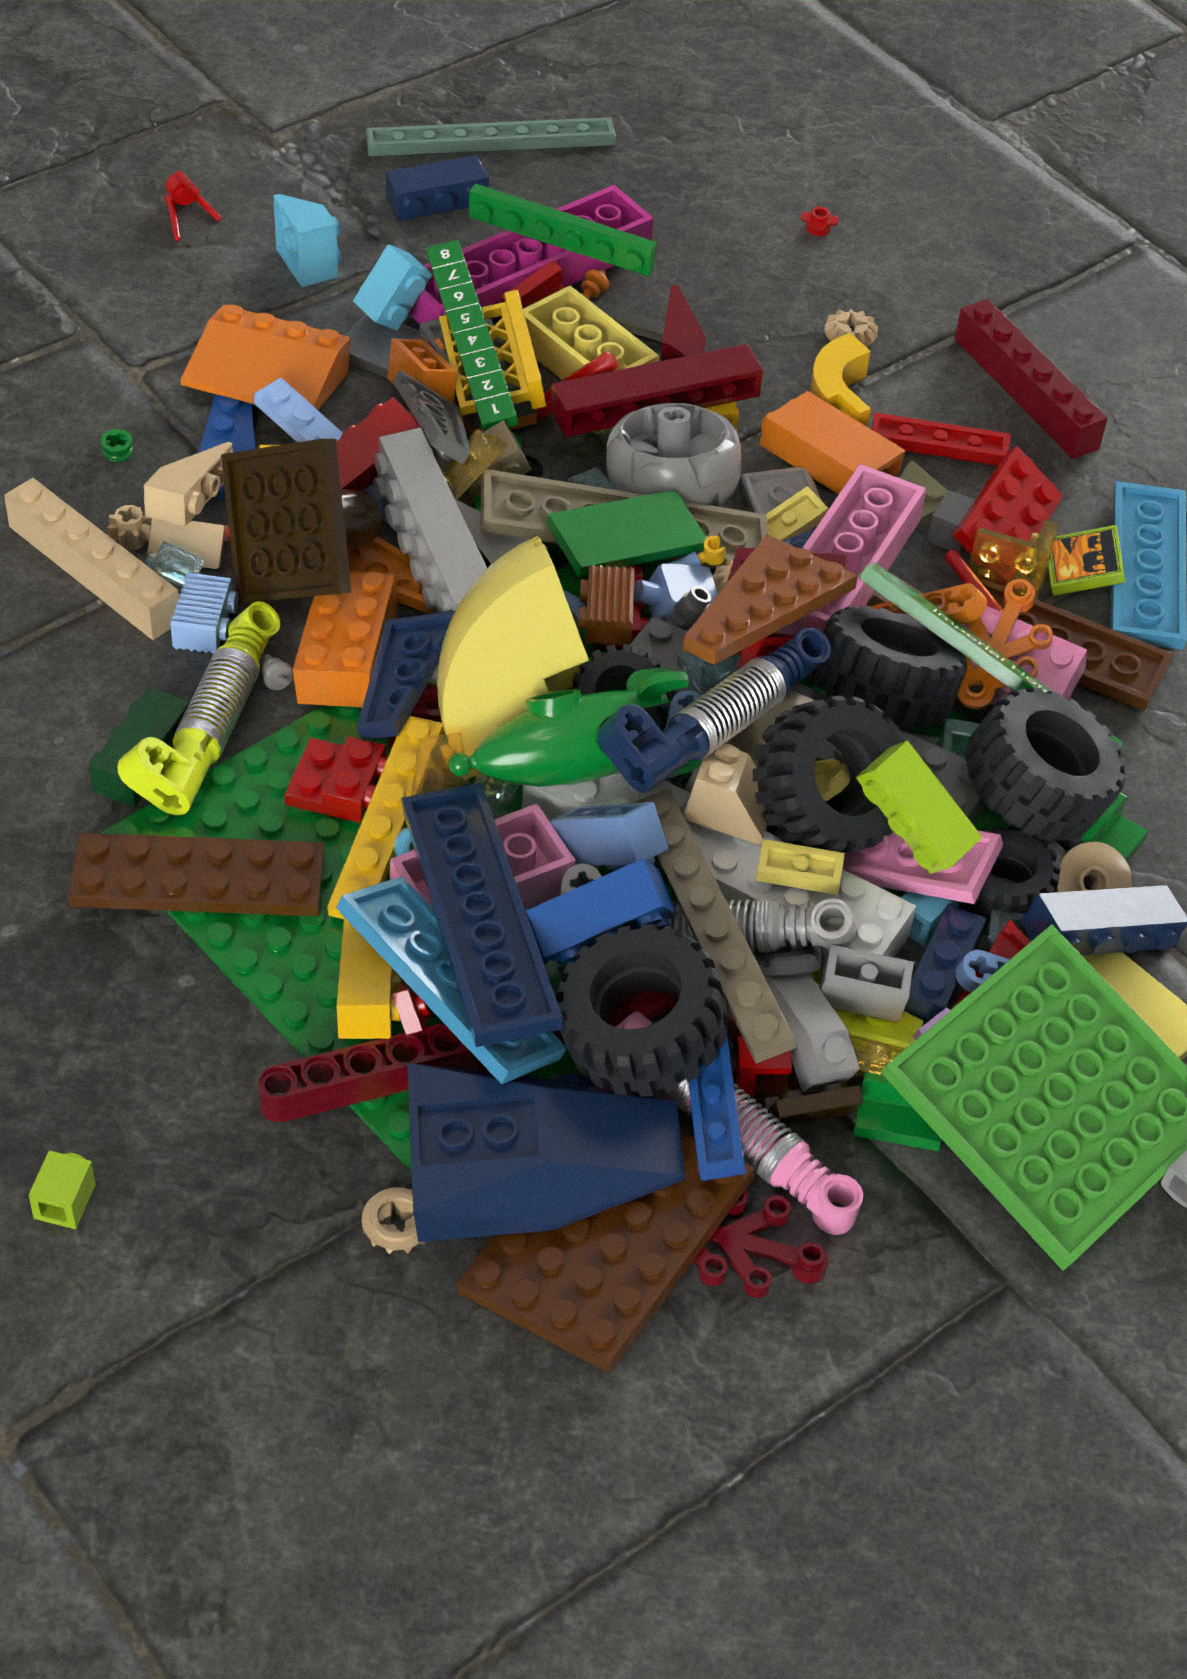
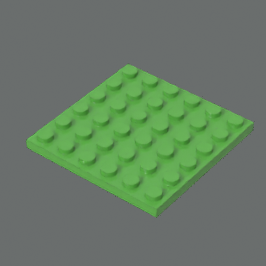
(1051, 1095)

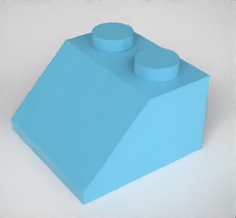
(306, 239)

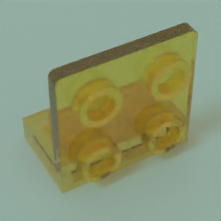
(1007, 558)

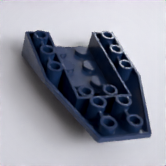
(530, 1151)

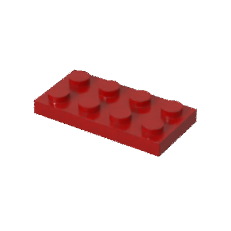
(1011, 502)

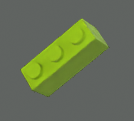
(918, 808)

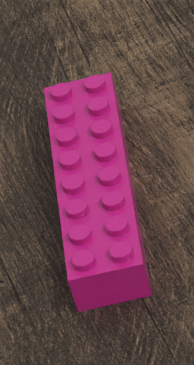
(510, 258)

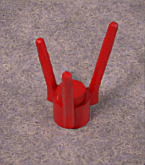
(184, 192)

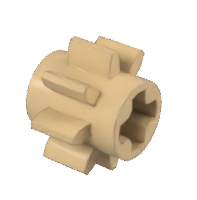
(129, 527)

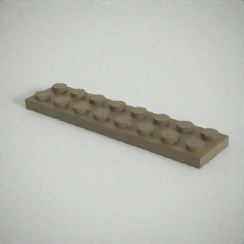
(520, 505)

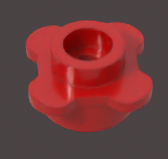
(819, 221)

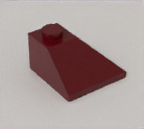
(681, 331)

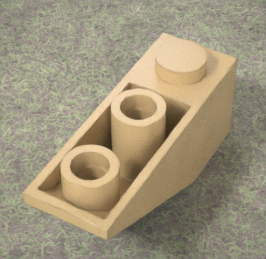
(185, 486)

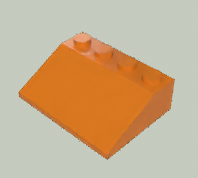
(251, 350)

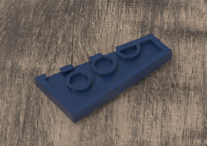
(401, 672)

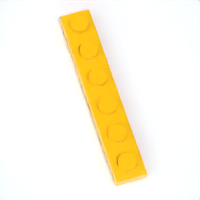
(384, 819)

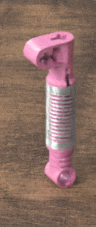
(782, 1158)

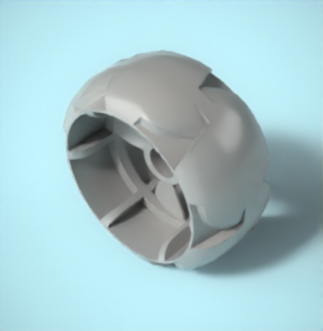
(675, 450)

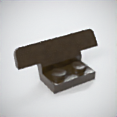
(788, 1103)

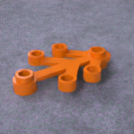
(1014, 606)

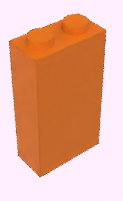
(826, 441)

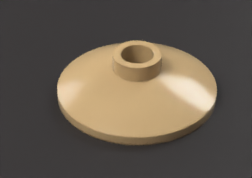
(1099, 862)

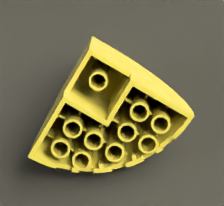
(506, 645)

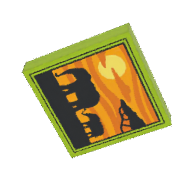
(1086, 560)

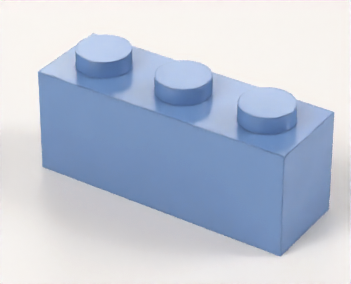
(612, 834)

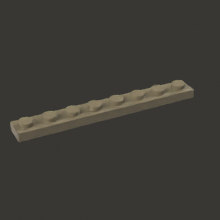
(720, 935)

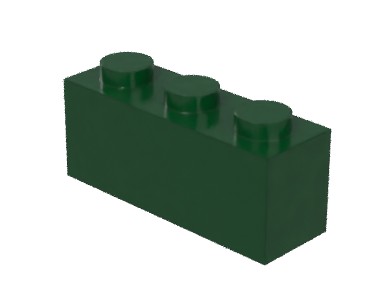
(152, 715)

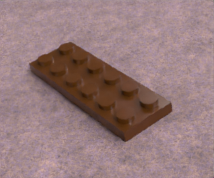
(1114, 662)
(197, 874)

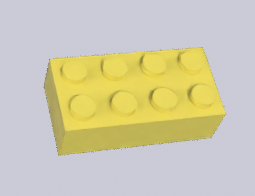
(573, 331)

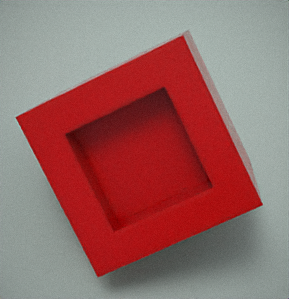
(747, 1068)

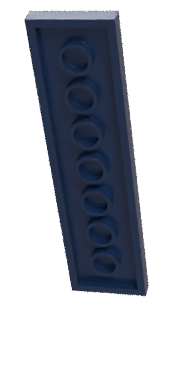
(481, 916)

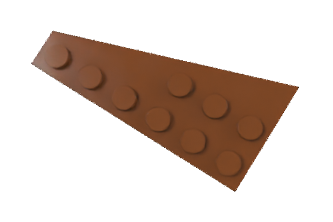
(765, 595)

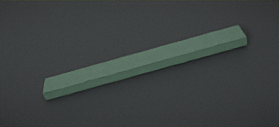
(490, 136)

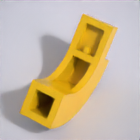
(836, 367)

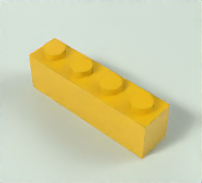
(364, 990)

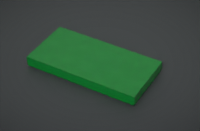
(626, 531)

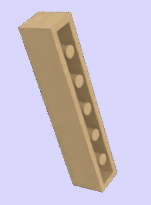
(92, 557)

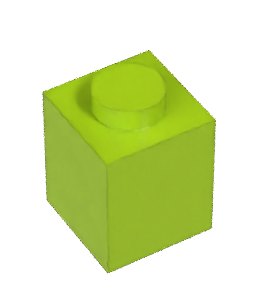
(62, 1189)

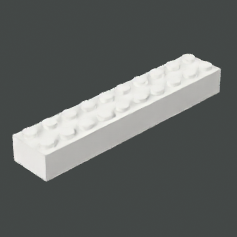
(879, 916)

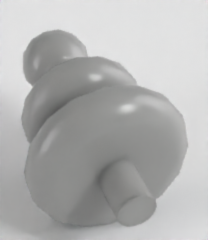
(275, 672)

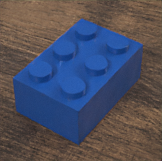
(613, 901)

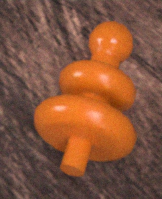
(594, 283)

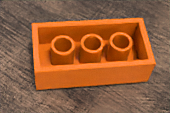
(343, 641)

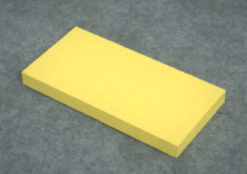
(1147, 997)

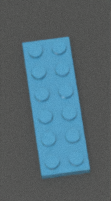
(1154, 564)
(409, 940)

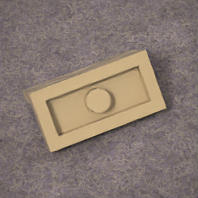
(196, 537)

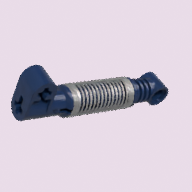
(710, 718)

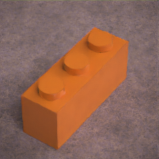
(423, 364)

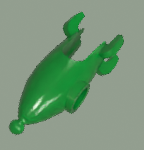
(558, 734)

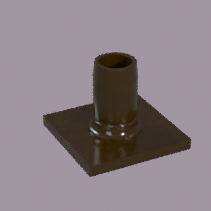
(293, 521)

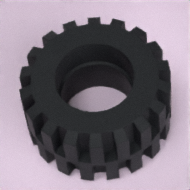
(616, 668)
(1022, 861)

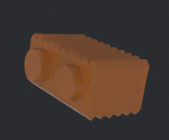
(609, 605)

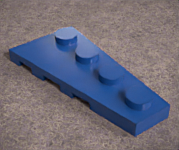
(229, 422)

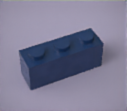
(433, 187)
(935, 979)

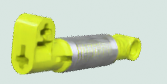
(173, 776)

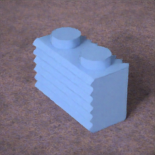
(203, 613)

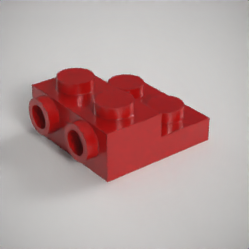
(337, 777)

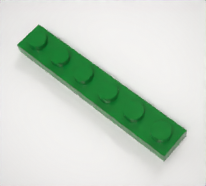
(562, 230)

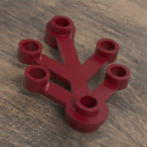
(738, 1239)

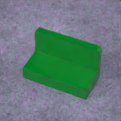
(1117, 830)
(890, 1117)

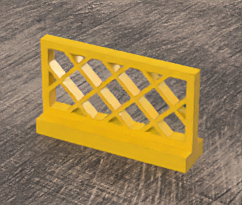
(521, 355)

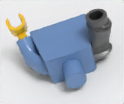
(682, 588)

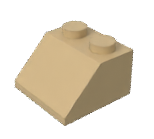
(726, 797)

